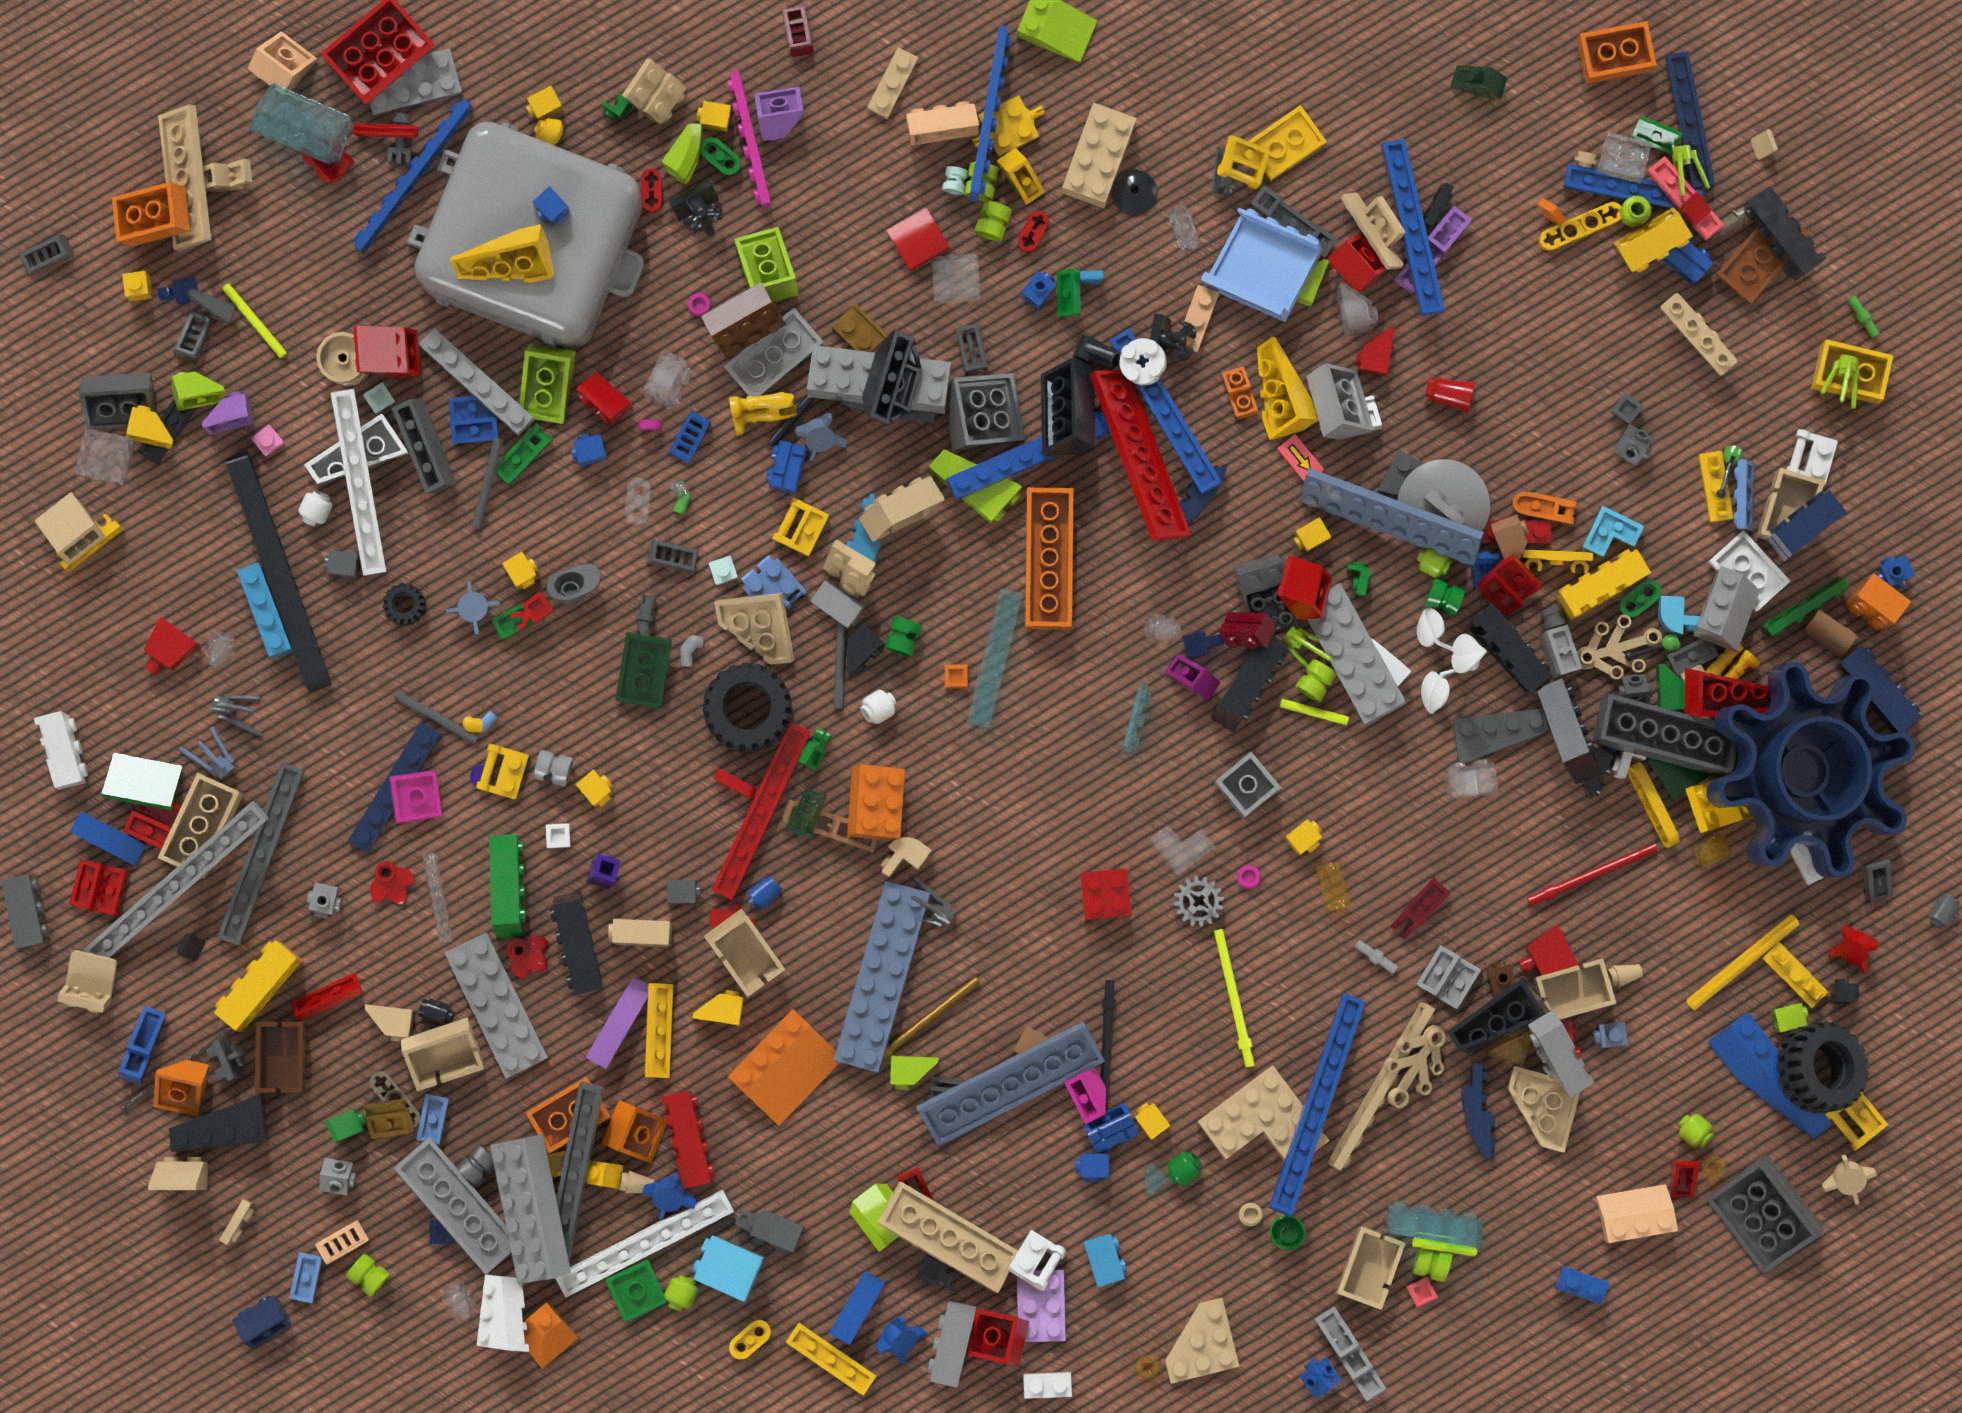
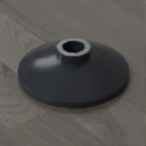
(1134, 203)

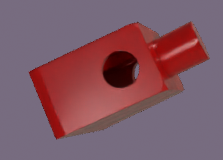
(167, 647)
(1548, 954)

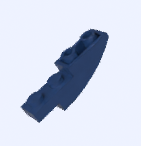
(1198, 502)
(1478, 1121)

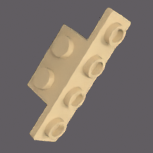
(1378, 226)
(1704, 340)

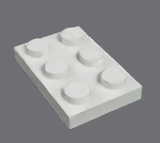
(1747, 558)

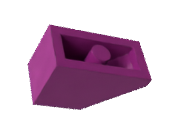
(1193, 677)

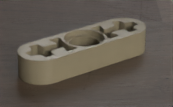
(389, 1082)

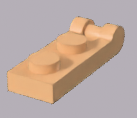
(1200, 314)

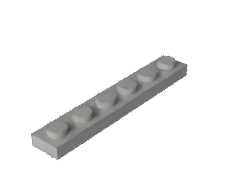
(476, 382)

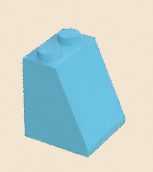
(727, 1267)

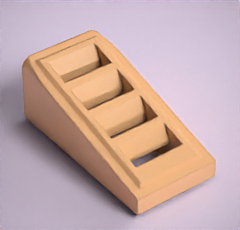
(324, 1252)

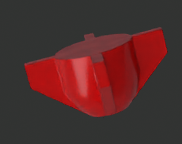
(1855, 947)

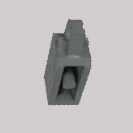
(771, 1229)

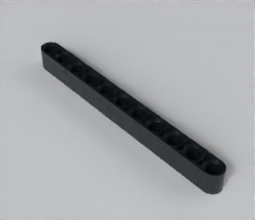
(278, 572)

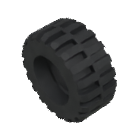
(747, 676)
(1846, 1063)

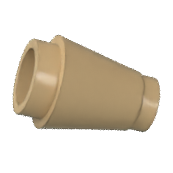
(1623, 974)
(633, 1182)

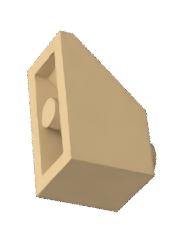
(392, 1021)

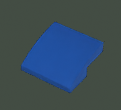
(471, 421)

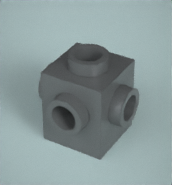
(1633, 445)
(1636, 688)

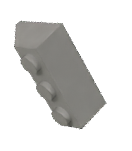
(1339, 402)
(1727, 609)

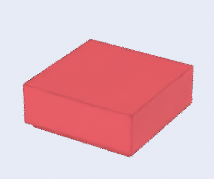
(1421, 1291)

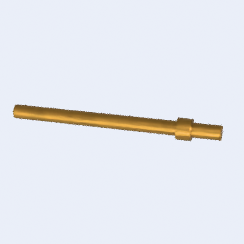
(930, 1017)

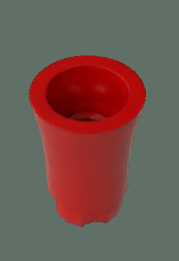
(1450, 393)

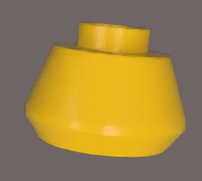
(549, 130)

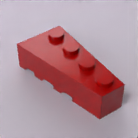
(1709, 693)
(687, 1139)

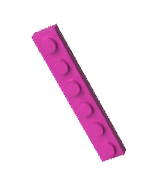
(750, 150)

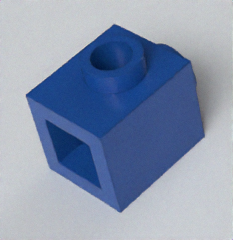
(551, 207)
(1039, 289)
(589, 450)
(1092, 1166)

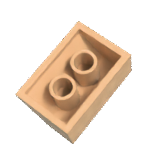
(942, 123)
(1636, 1213)

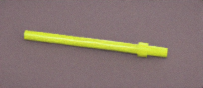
(1244, 1042)

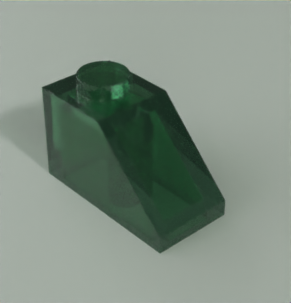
(1479, 81)

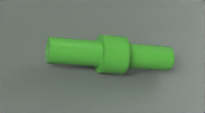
(1863, 316)

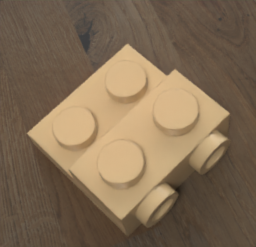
(654, 92)
(851, 568)

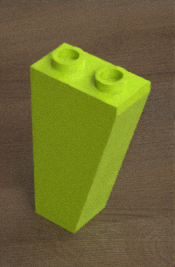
(987, 502)

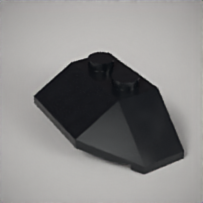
(892, 379)

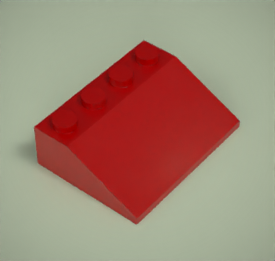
(377, 50)

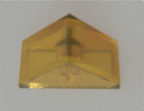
(1514, 1050)

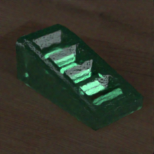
(797, 818)

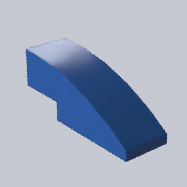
(108, 838)
(142, 1045)
(857, 1308)

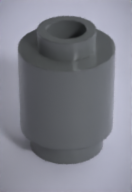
(1943, 911)

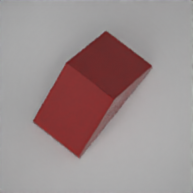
(1683, 1178)
(916, 1181)

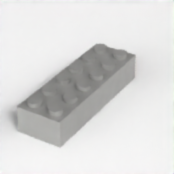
(843, 375)
(530, 1209)

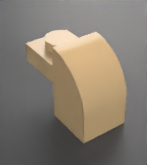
(227, 177)
(908, 850)

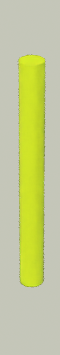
(254, 320)

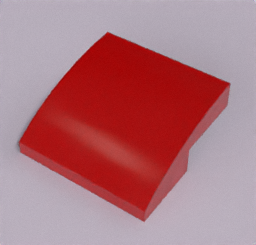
(918, 239)
(1509, 585)
(152, 823)
(99, 887)

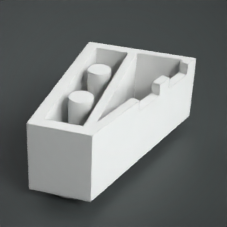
(62, 749)
(501, 1314)

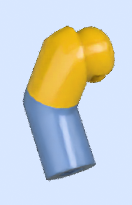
(479, 725)

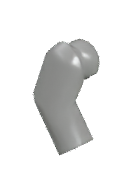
(688, 648)

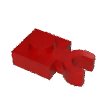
(535, 609)

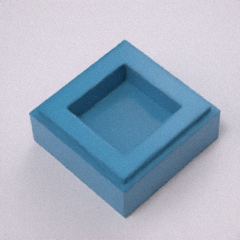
(1091, 277)

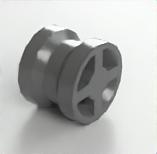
(1552, 617)

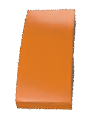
(1240, 393)

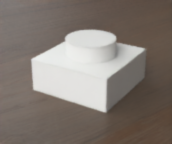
(558, 836)

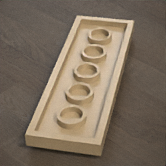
(185, 167)
(947, 1237)

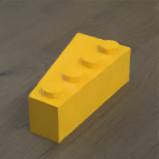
(1602, 585)

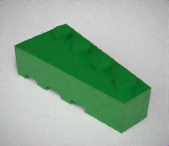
(506, 886)

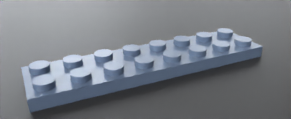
(1391, 516)
(881, 978)
(1010, 1083)

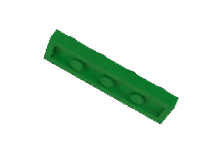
(1812, 602)

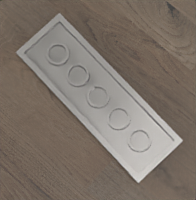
(1356, 658)
(496, 1005)
(455, 1204)

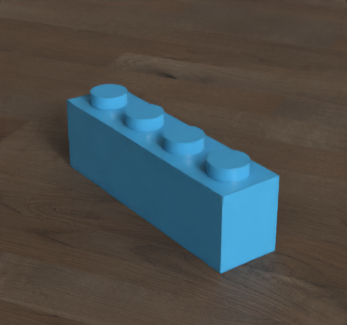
(265, 610)

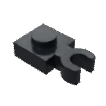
(934, 1272)

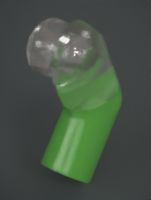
(683, 496)

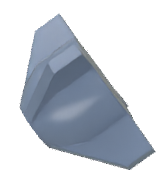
(819, 435)
(473, 608)

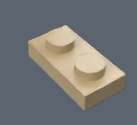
(243, 1213)

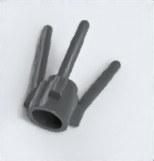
(226, 705)
(942, 913)

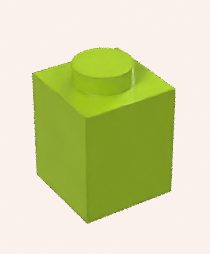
(1789, 1017)

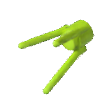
(1682, 156)
(1848, 369)
(1296, 638)

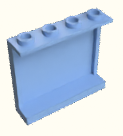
(1264, 264)

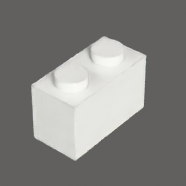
(1047, 1385)

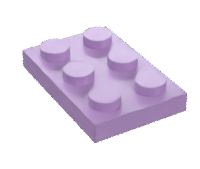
(1043, 1308)

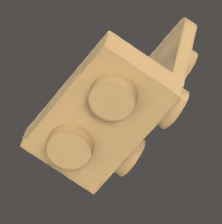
(89, 982)

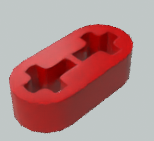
(645, 190)
(1038, 234)
(734, 783)

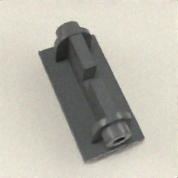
(1222, 185)

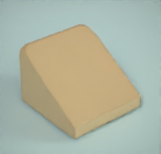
(1764, 144)

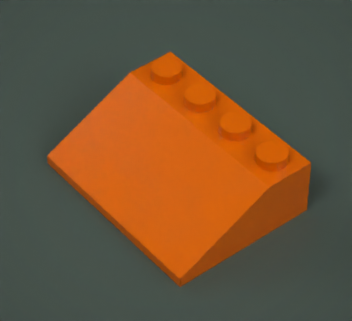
(785, 1067)

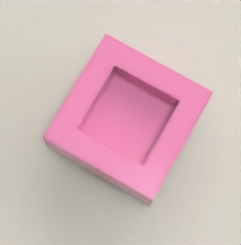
(267, 440)

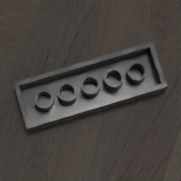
(1663, 735)

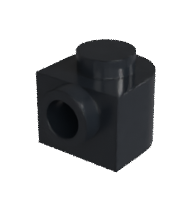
(1843, 992)

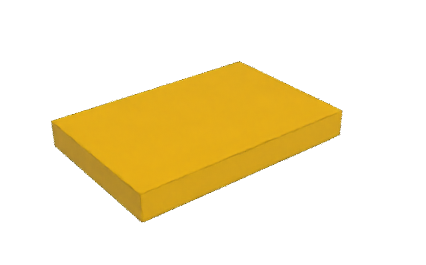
(1289, 142)

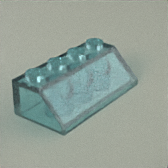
(301, 124)
(1434, 1226)

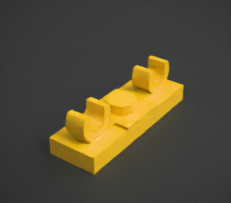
(1712, 474)
(110, 530)
(1557, 558)
(1794, 975)

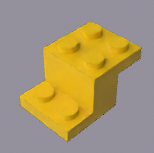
(1711, 817)

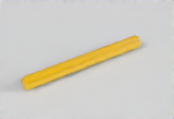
(1742, 962)

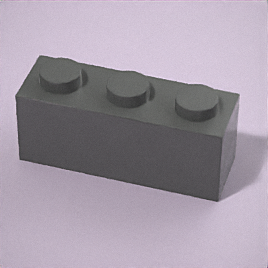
(25, 911)

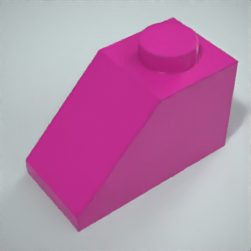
(1088, 1094)

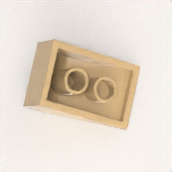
(179, 1175)

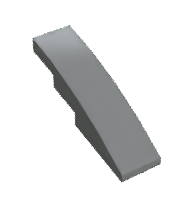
(1350, 1354)

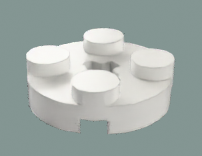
(1131, 355)

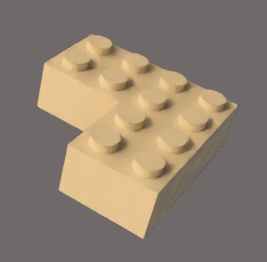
(1258, 1107)

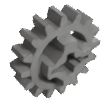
(1208, 909)

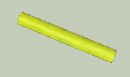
(1315, 712)
(1444, 1247)

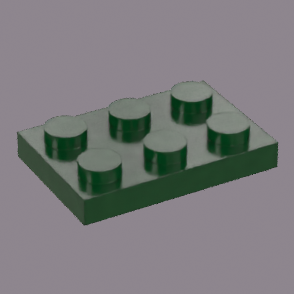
(643, 670)

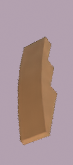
(832, 827)

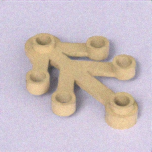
(1614, 649)
(1417, 1064)

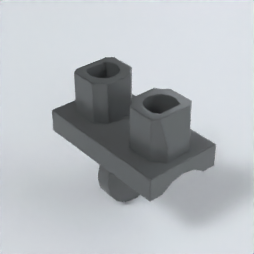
(229, 1057)

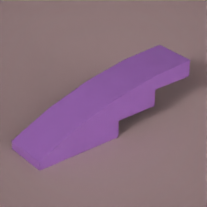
(1440, 241)
(619, 1023)

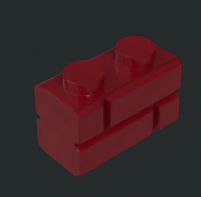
(1247, 629)

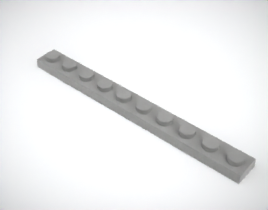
(178, 881)

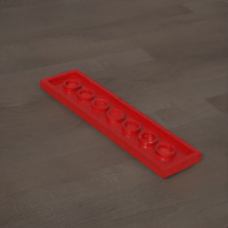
(1140, 456)

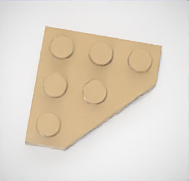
(759, 625)
(1544, 1106)
(1203, 1344)

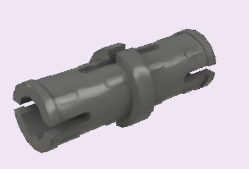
(645, 615)

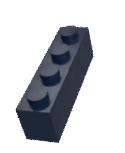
(1888, 697)

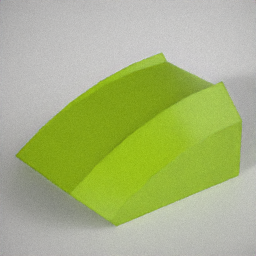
(684, 154)
(867, 1211)

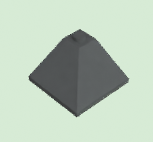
(984, 412)

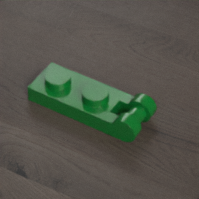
(522, 454)

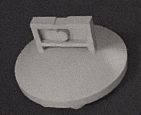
(1448, 491)

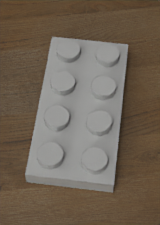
(424, 82)
(774, 356)

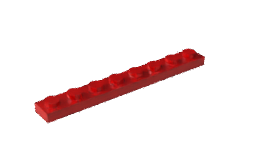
(761, 811)

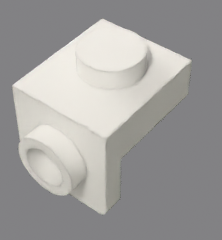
(1622, 763)

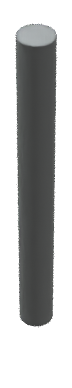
(487, 483)
(839, 666)
(436, 717)

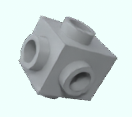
(320, 892)
(337, 1176)

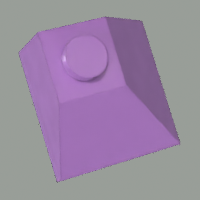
(778, 112)
(229, 414)

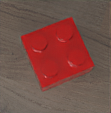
(1357, 263)
(1105, 894)
(997, 1337)

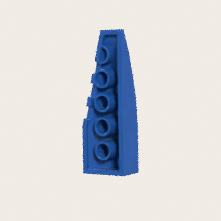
(1753, 1062)

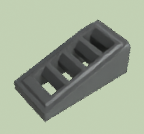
(64, 246)
(216, 307)
(193, 355)
(654, 544)

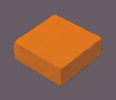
(1551, 211)
(956, 676)

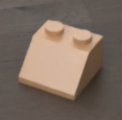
(281, 62)

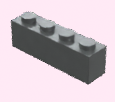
(424, 445)

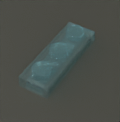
(1136, 719)

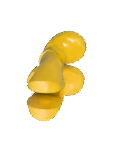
(761, 408)
(1745, 661)

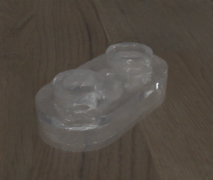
(1183, 228)
(638, 501)

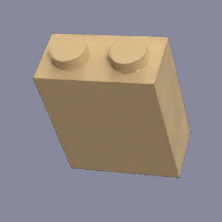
(69, 528)
(640, 932)

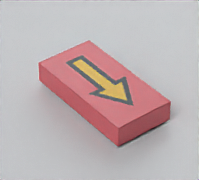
(1299, 457)

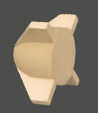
(1849, 1178)

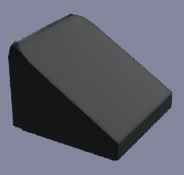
(191, 947)

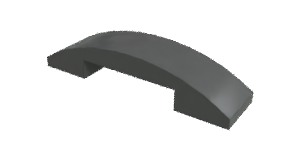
(1272, 206)

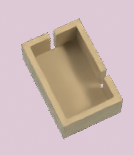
(1788, 494)
(901, 508)
(744, 952)
(1576, 989)
(444, 1048)
(1369, 1267)

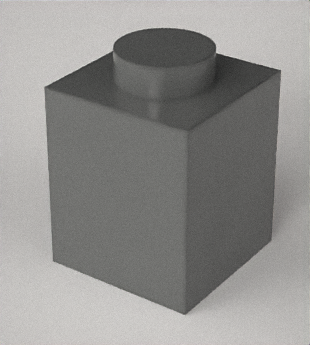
(342, 564)
(682, 892)

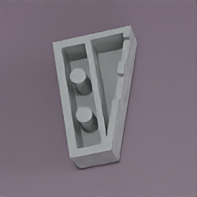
(1559, 1054)
(951, 1344)

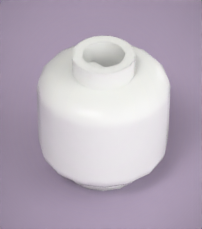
(315, 508)
(878, 706)

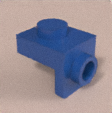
(1483, 565)

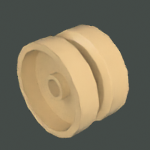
(331, 361)

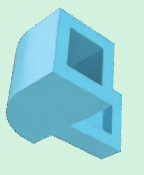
(1672, 617)

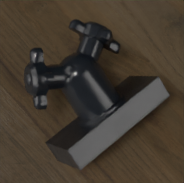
(696, 203)
(1172, 340)

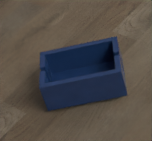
(1805, 524)

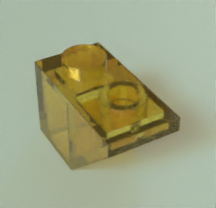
(1711, 851)

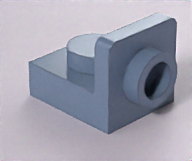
(1610, 1035)

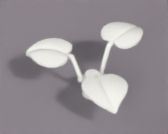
(1465, 658)

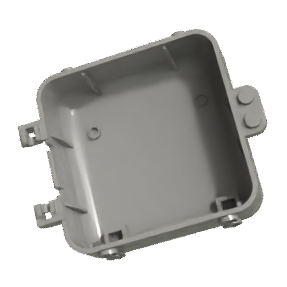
(493, 195)

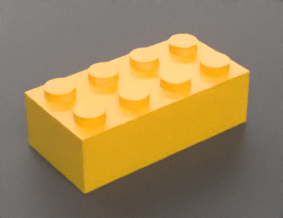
(257, 986)

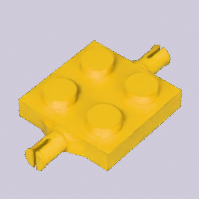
(1013, 127)

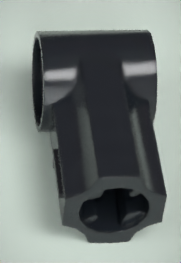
(1092, 351)

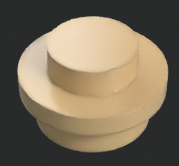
(1585, 159)
(1250, 1214)

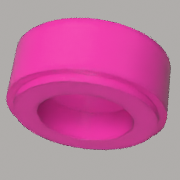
(699, 304)
(650, 424)
(1248, 876)

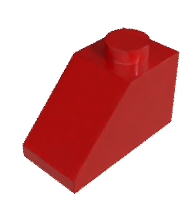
(1376, 355)

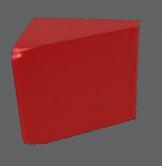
(1695, 208)

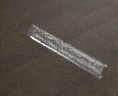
(437, 898)

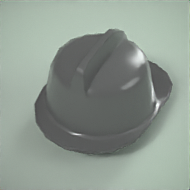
(573, 584)

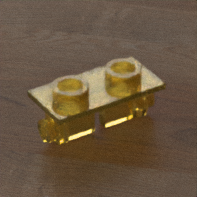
(1333, 886)

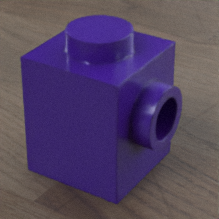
(603, 871)

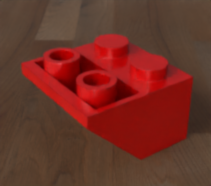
(603, 398)
(1304, 588)

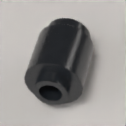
(436, 1012)

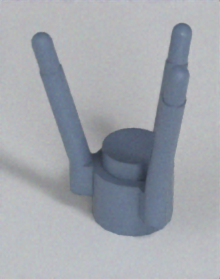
(220, 765)

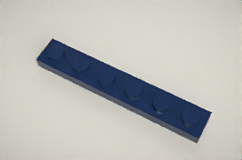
(1689, 115)
(381, 807)

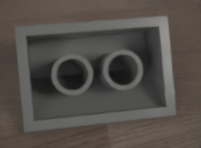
(110, 398)

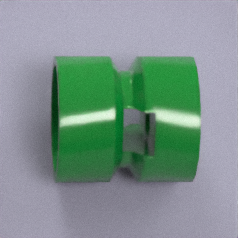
(1444, 597)
(903, 636)

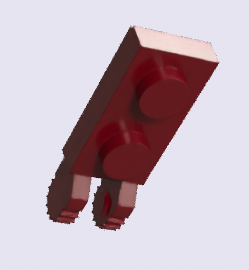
(1422, 906)

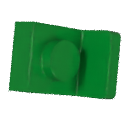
(619, 111)
(1360, 583)

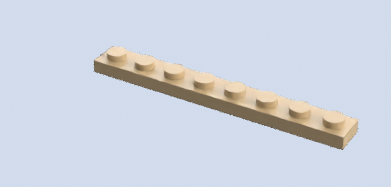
(1376, 1095)

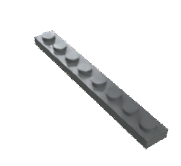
(260, 854)
(578, 1159)

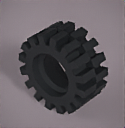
(404, 618)

